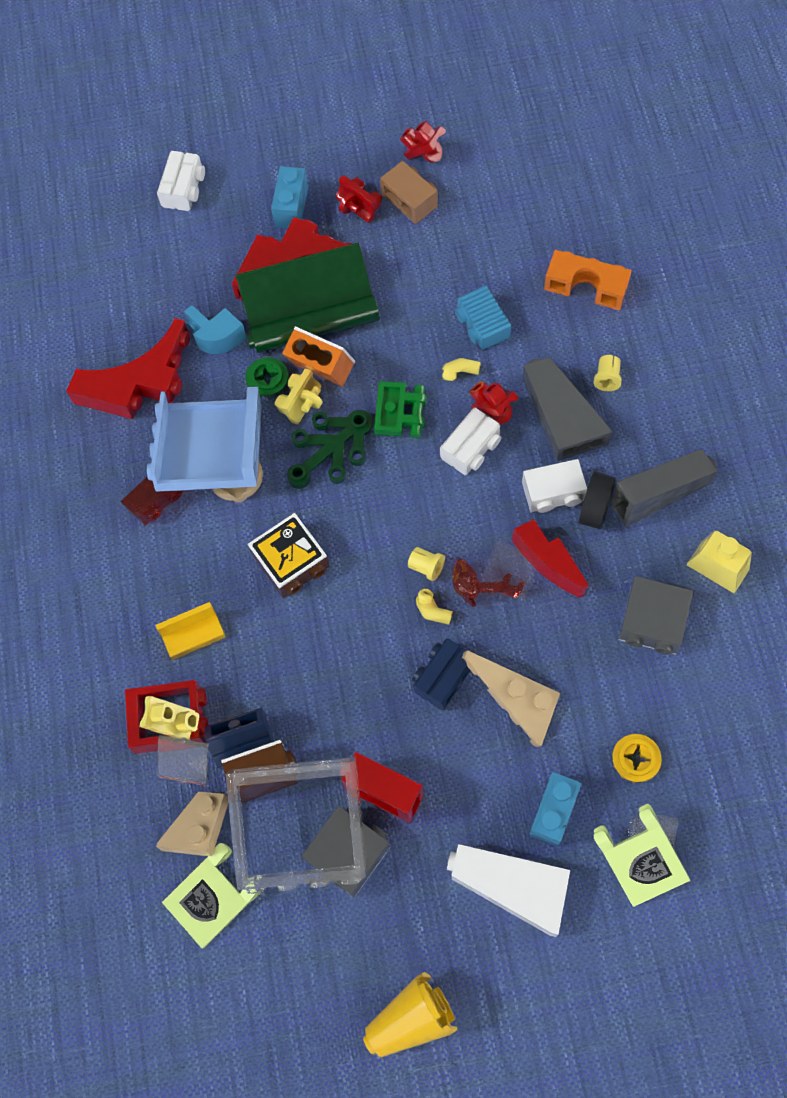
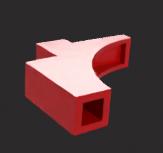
(299, 241)
(122, 387)

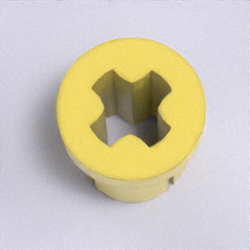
(608, 374)
(426, 563)

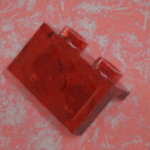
(147, 503)

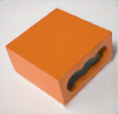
(319, 356)

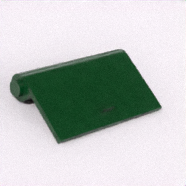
(312, 292)

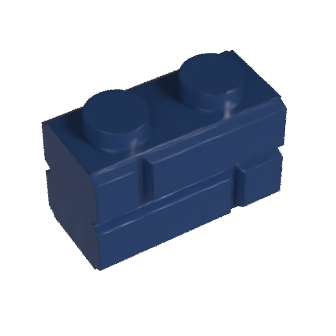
(442, 674)
(238, 735)

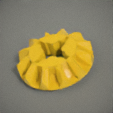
(648, 750)

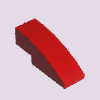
(549, 558)

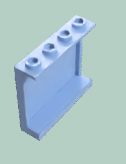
(206, 444)

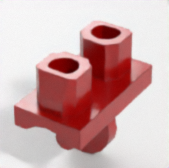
(423, 142)
(356, 199)
(493, 401)

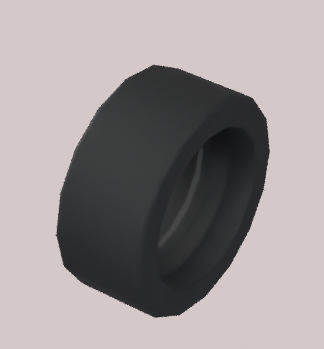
(597, 500)

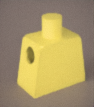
(721, 560)

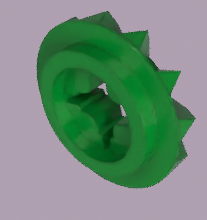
(275, 369)

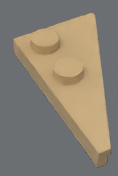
(524, 699)

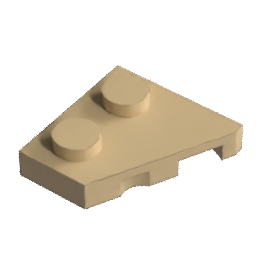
(197, 826)

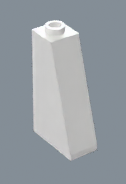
(516, 885)

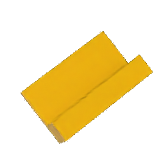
(191, 631)

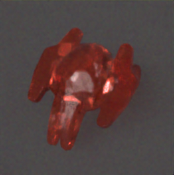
(468, 586)

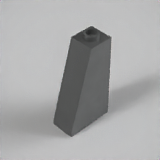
(563, 412)
(661, 486)

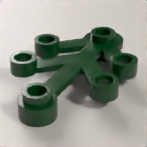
(331, 445)

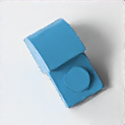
(218, 334)

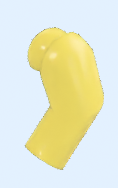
(460, 365)
(429, 608)

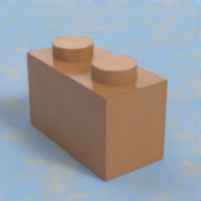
(409, 191)

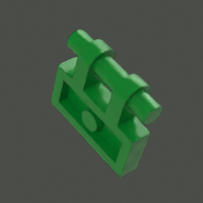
(390, 409)

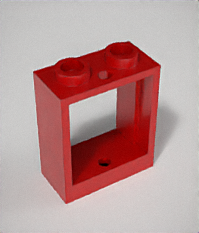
(135, 711)
(387, 788)

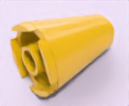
(410, 1019)

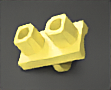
(301, 398)
(169, 718)

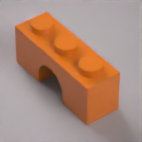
(570, 269)

